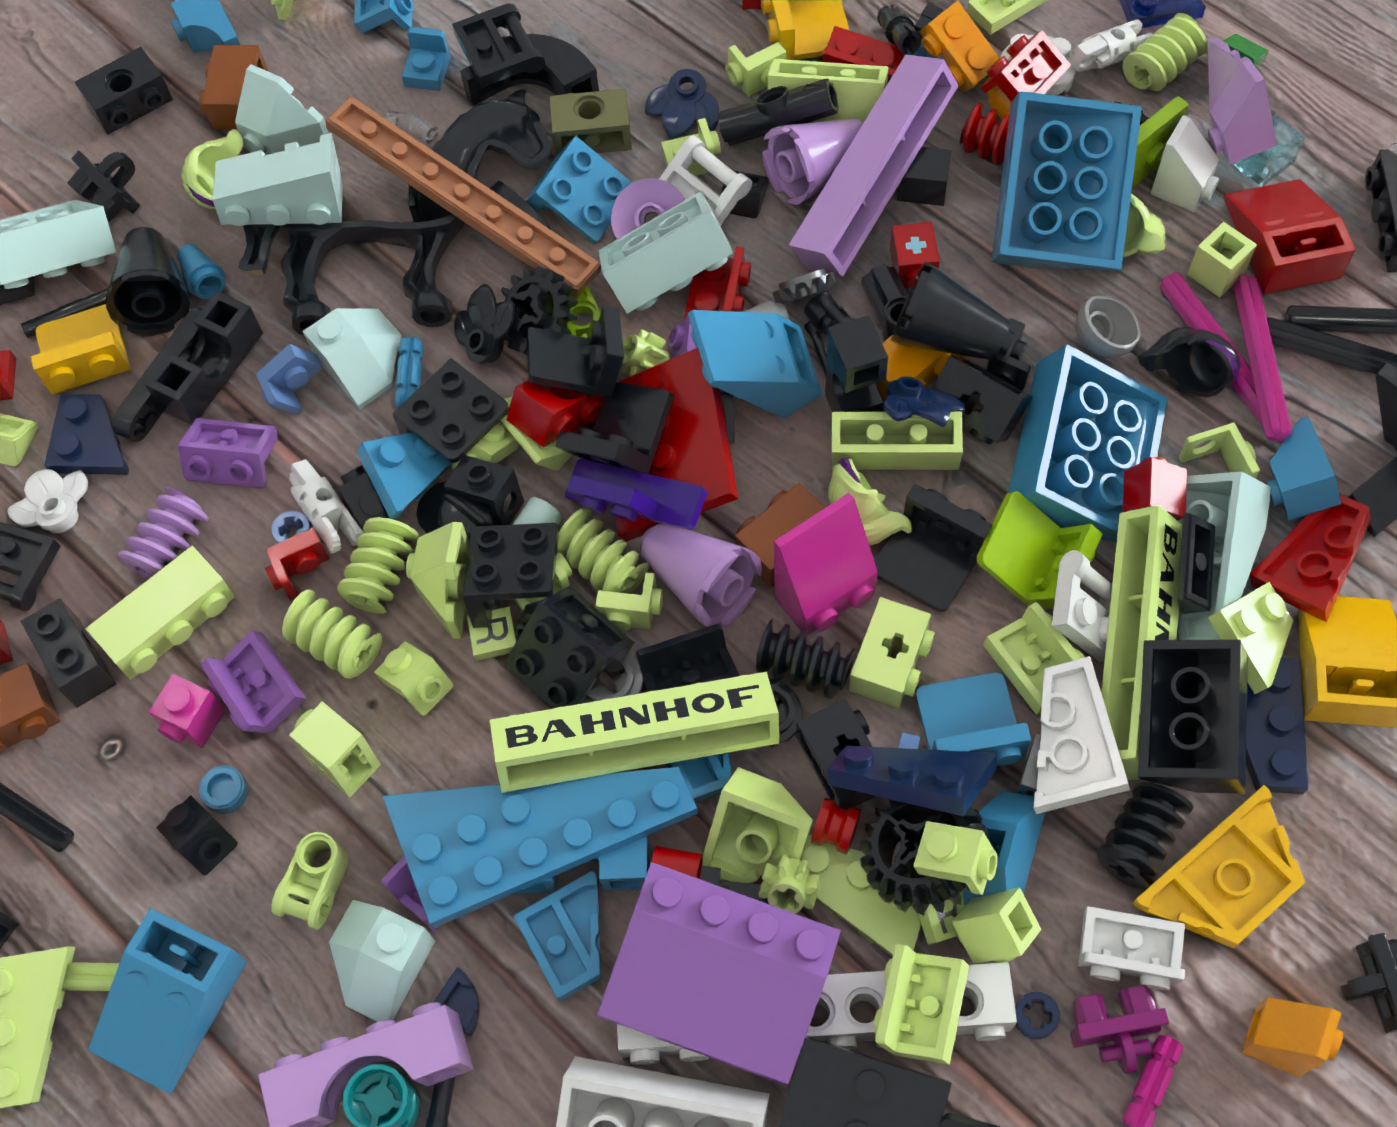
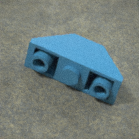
(1014, 837)

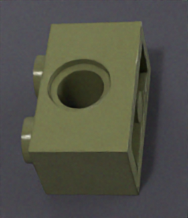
(593, 117)

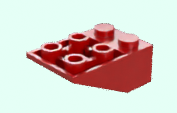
(1295, 235)

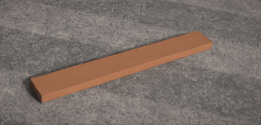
(461, 194)

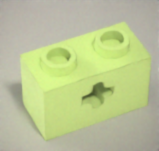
(890, 629)
(334, 748)

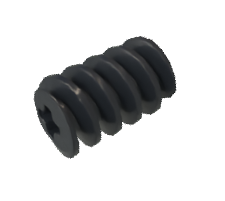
(804, 660)
(1139, 832)

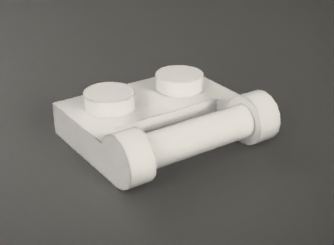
(688, 184)
(1075, 611)

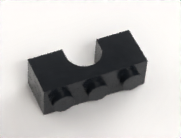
(224, 339)
(855, 366)

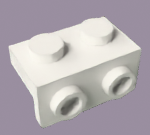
(1132, 946)

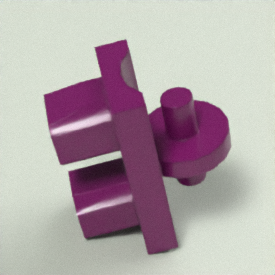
(1138, 1019)

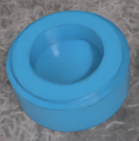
(223, 789)

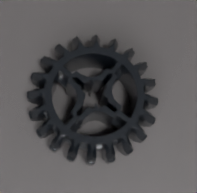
(901, 881)

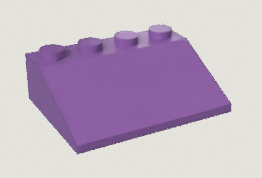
(719, 973)

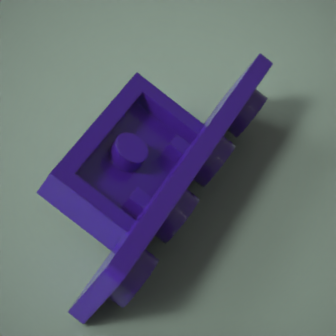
(635, 495)

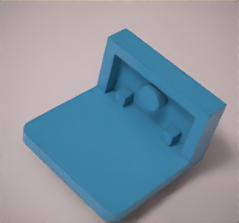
(973, 717)

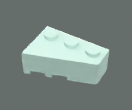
(280, 187)

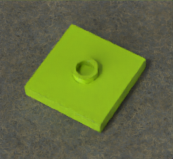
(1154, 136)

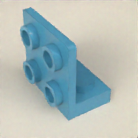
(579, 189)

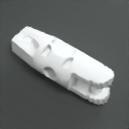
(1108, 46)
(322, 506)

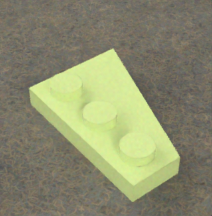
(848, 894)
(28, 1008)

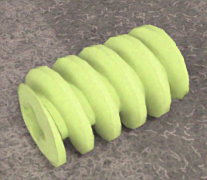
(1165, 54)
(596, 557)
(373, 563)
(329, 636)

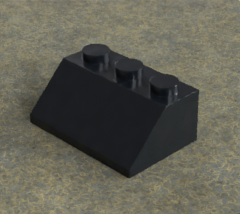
(1194, 715)

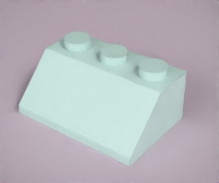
(51, 240)
(664, 253)

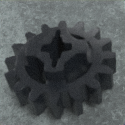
(540, 303)

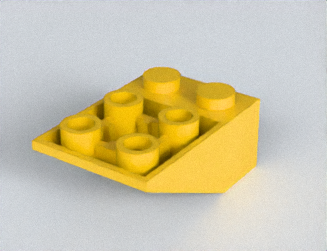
(1350, 663)

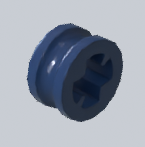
(1049, 1008)

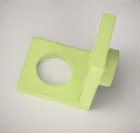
(1228, 440)

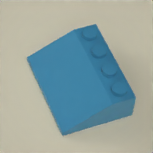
(1066, 183)
(1082, 437)

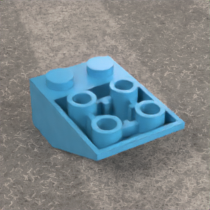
(756, 358)
(164, 999)

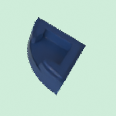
(463, 998)

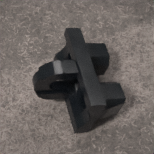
(95, 176)
(1380, 967)

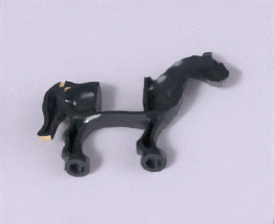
(496, 126)

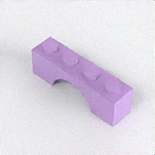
(309, 1088)

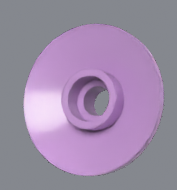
(639, 201)

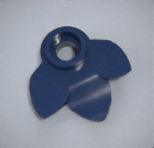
(682, 107)
(910, 397)

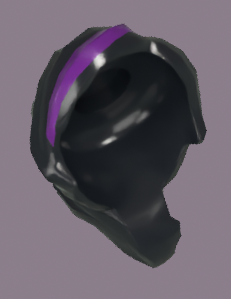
(1195, 360)

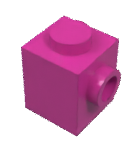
(186, 711)

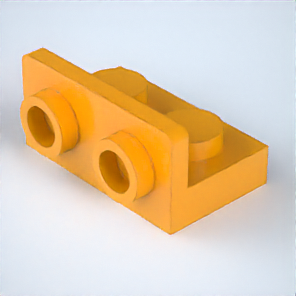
(960, 44)

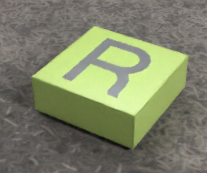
(493, 640)
(939, 925)

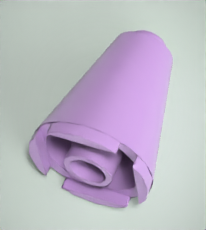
(805, 156)
(702, 571)

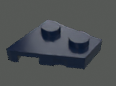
(84, 438)

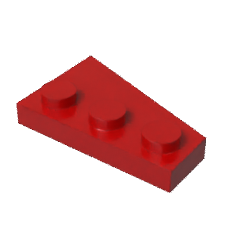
(1315, 558)

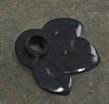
(484, 325)

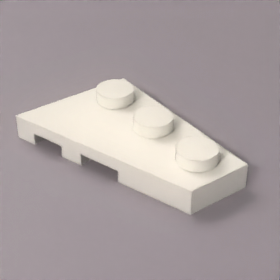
(1077, 742)

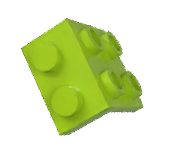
(1027, 549)

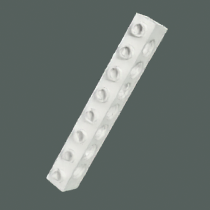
(986, 986)

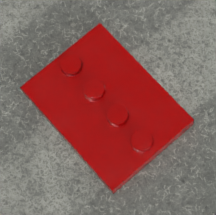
(694, 437)

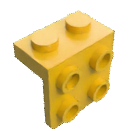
(803, 25)
(79, 350)

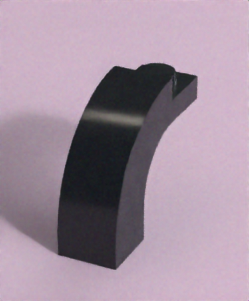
(564, 71)

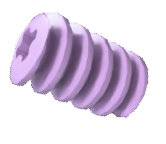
(162, 533)

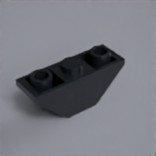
(1382, 182)

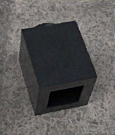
(926, 178)

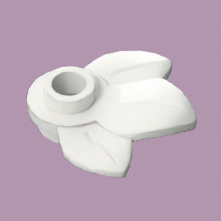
(50, 501)

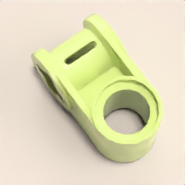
(309, 883)

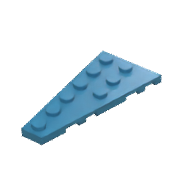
(489, 844)

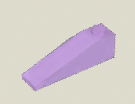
(1237, 104)

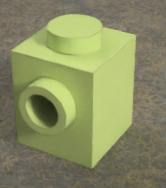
(1221, 259)
(996, 926)

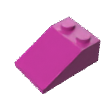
(824, 567)

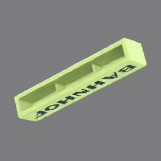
(1140, 609)
(634, 731)

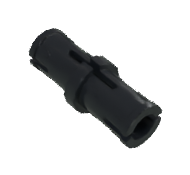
(899, 29)

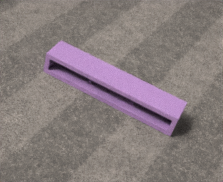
(874, 164)

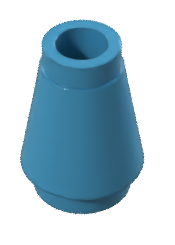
(200, 272)

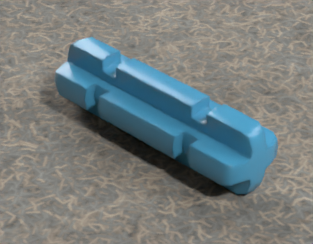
(408, 369)

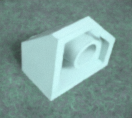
(272, 116)
(357, 351)
(377, 958)

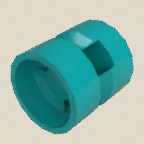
(381, 1098)

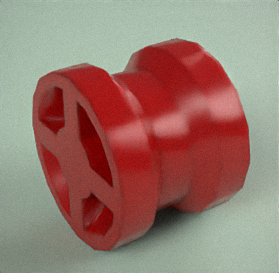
(836, 826)

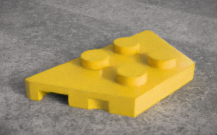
(1229, 876)

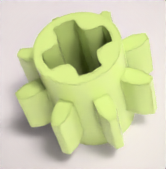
(643, 352)
(789, 885)

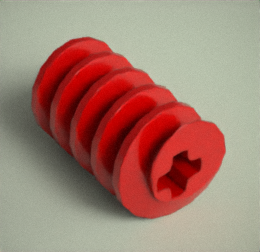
(985, 134)

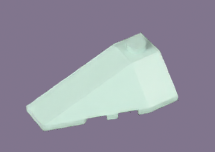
(1240, 513)

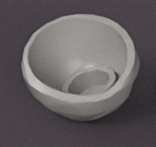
(1107, 327)

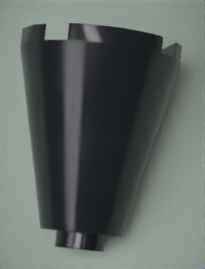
(146, 285)
(950, 319)

